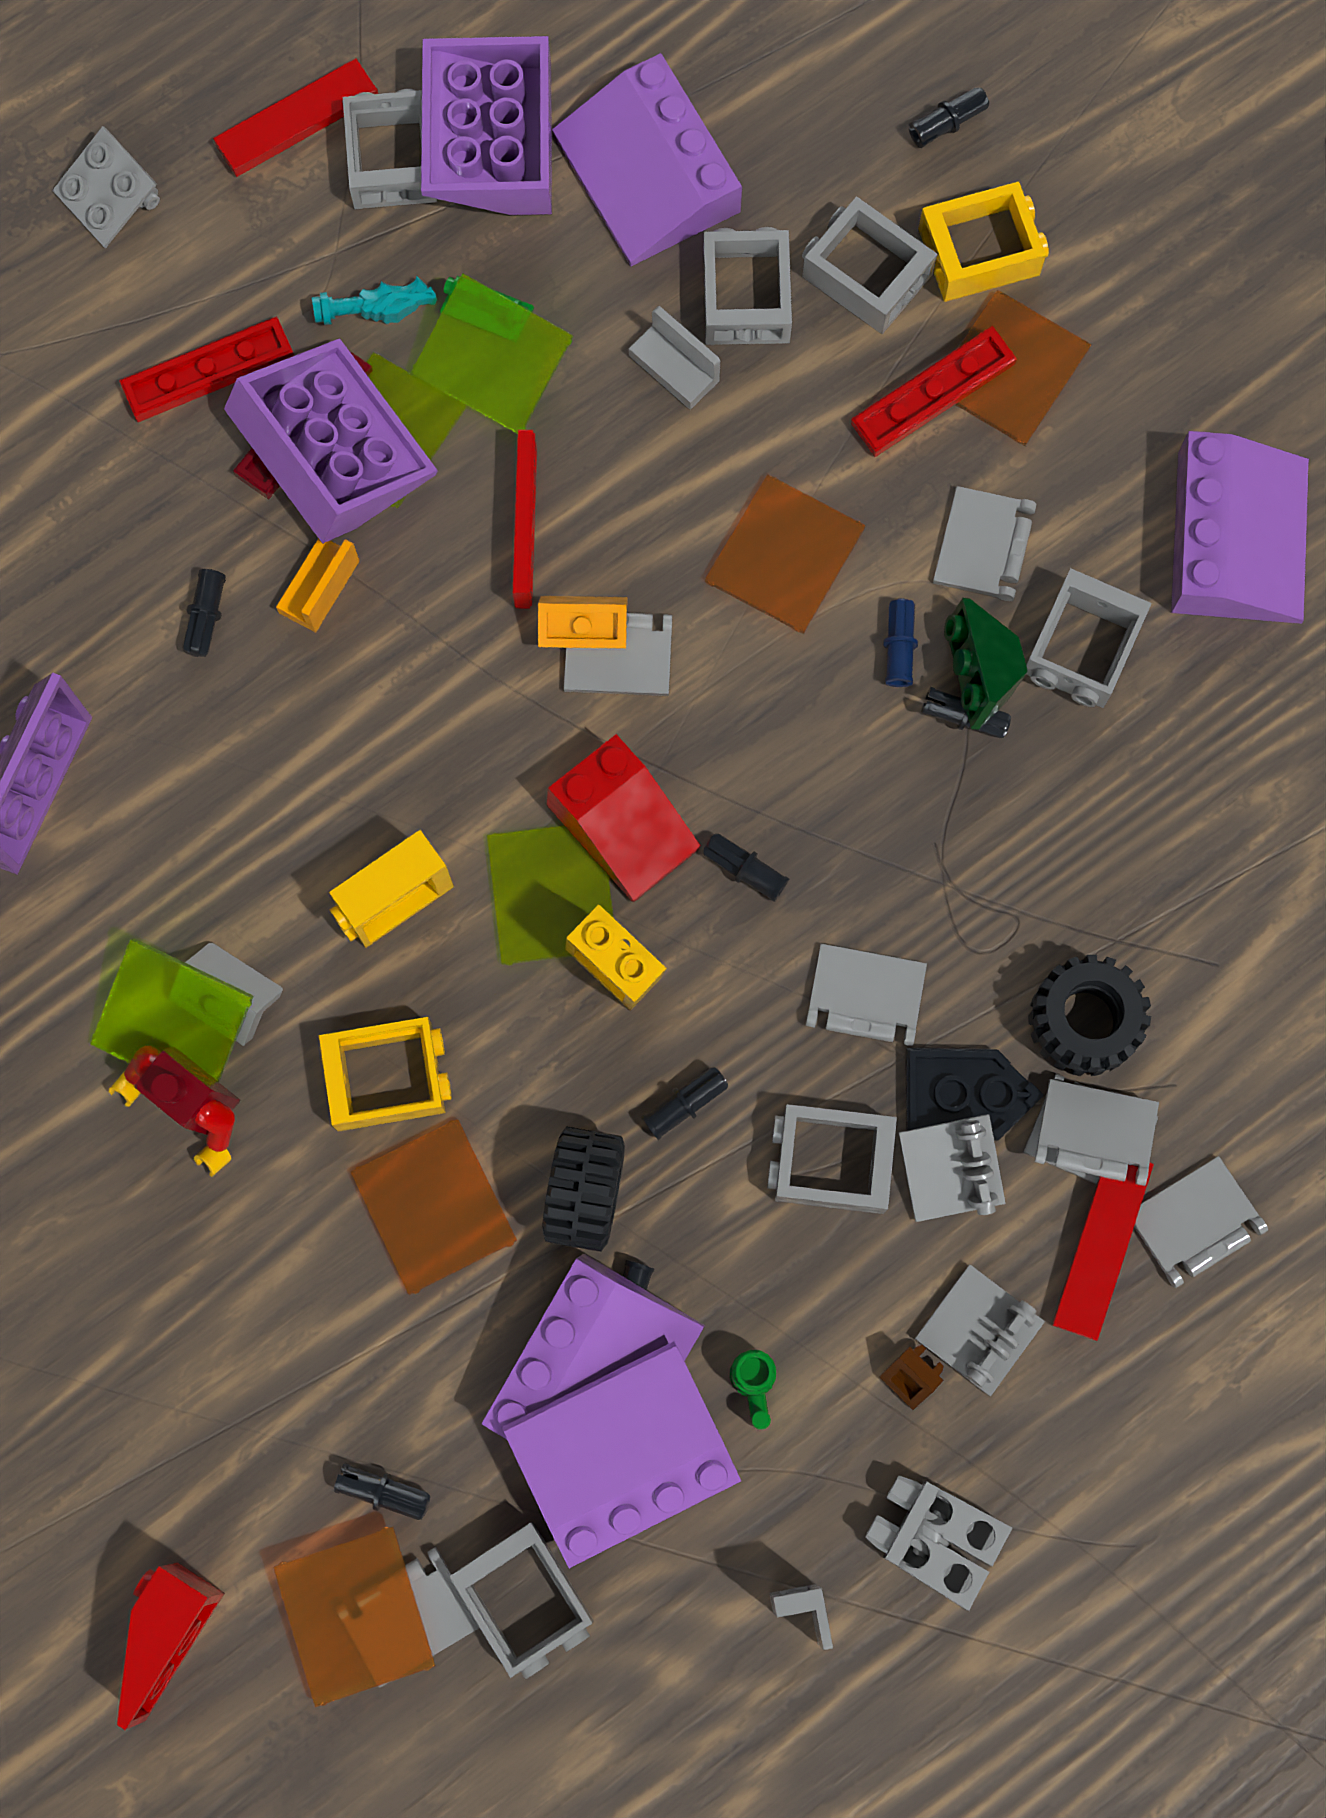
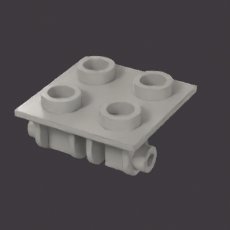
(106, 187)
(952, 1168)
(980, 1330)

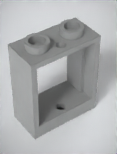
(385, 186)
(874, 311)
(747, 325)
(1103, 602)
(880, 1168)
(567, 1636)

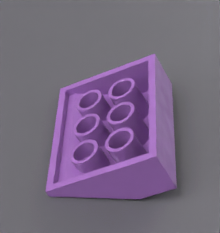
(488, 123)
(648, 161)
(328, 438)
(1239, 530)
(35, 763)
(586, 1333)
(621, 1454)

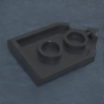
(965, 1085)

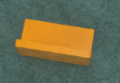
(318, 583)
(582, 622)

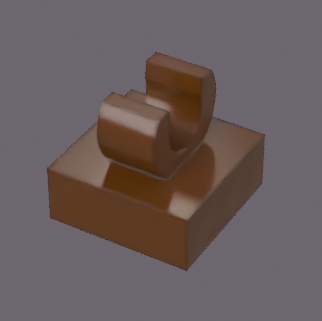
(912, 1377)

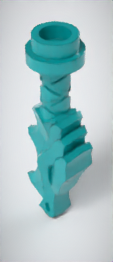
(384, 303)

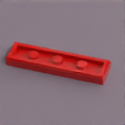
(292, 118)
(205, 369)
(933, 391)
(525, 519)
(1100, 1255)

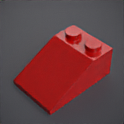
(622, 818)
(162, 1629)

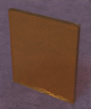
(1044, 364)
(785, 553)
(433, 1206)
(354, 1616)

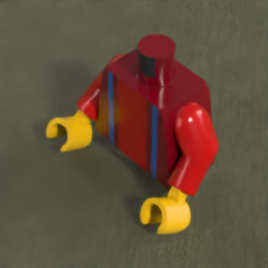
(185, 1095)

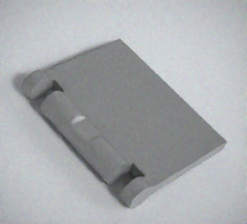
(984, 543)
(636, 670)
(866, 993)
(1097, 1131)
(1197, 1221)
(440, 1604)

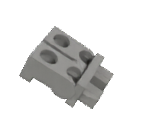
(925, 1533)

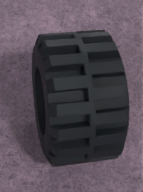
(1115, 990)
(583, 1188)

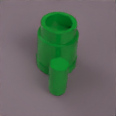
(753, 1377)

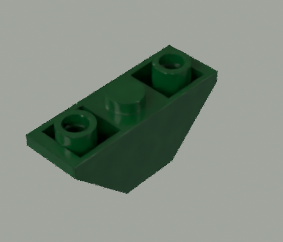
(984, 659)

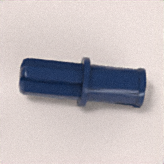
(900, 643)

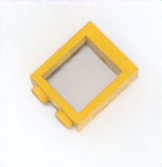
(960, 282)
(390, 890)
(620, 968)
(337, 1081)

